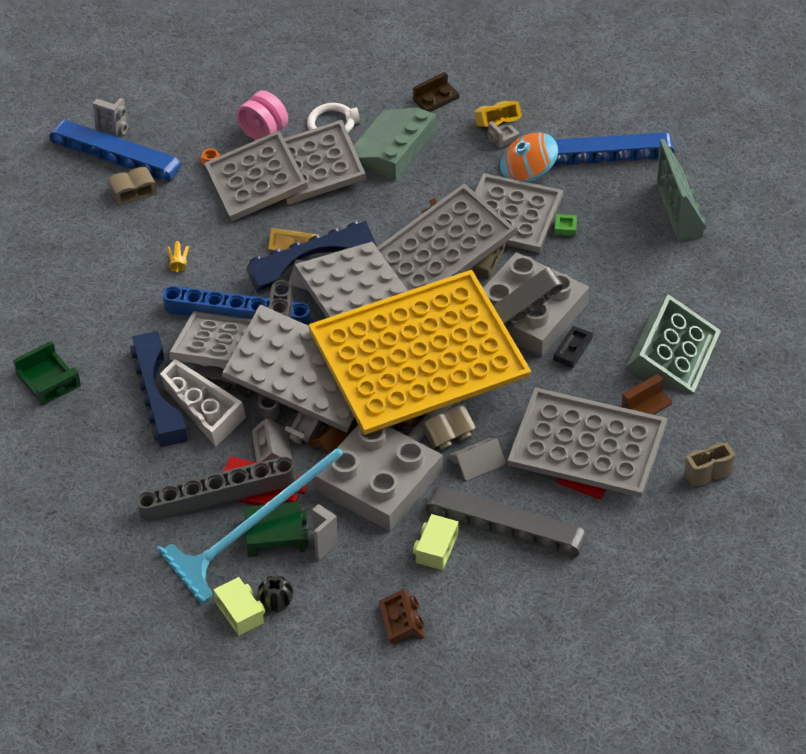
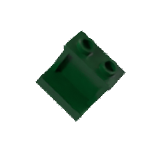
(46, 373)
(277, 529)

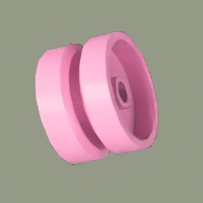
(261, 115)

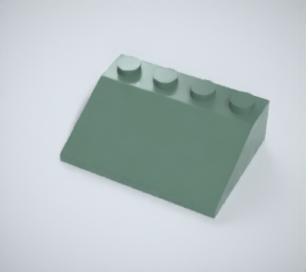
(395, 140)
(677, 196)
(674, 345)

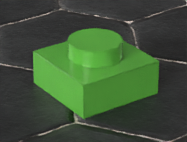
(565, 225)

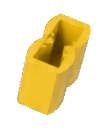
(501, 112)

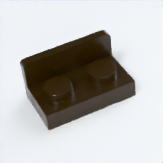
(434, 93)

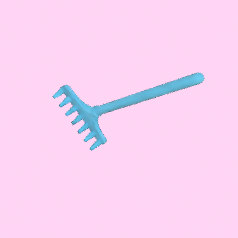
(193, 568)

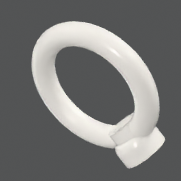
(352, 115)

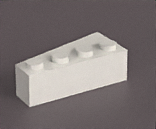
(204, 402)

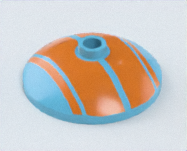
(529, 157)

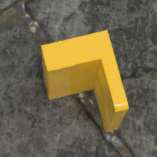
(283, 238)

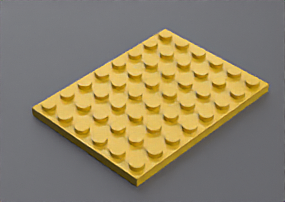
(418, 351)

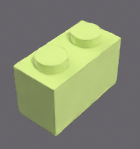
(436, 542)
(239, 605)

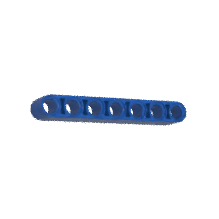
(610, 148)
(115, 149)
(186, 300)

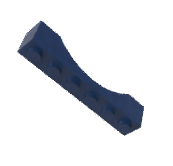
(267, 270)
(168, 420)

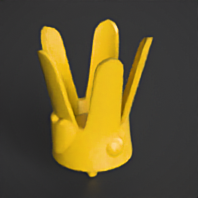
(177, 262)

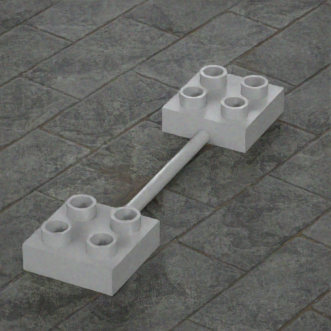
(390, 471)

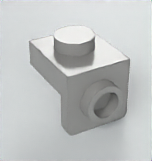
(502, 135)
(303, 428)

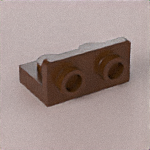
(401, 616)

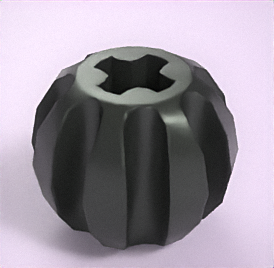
(275, 593)

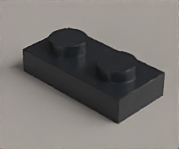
(573, 346)

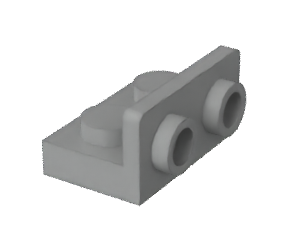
(110, 117)

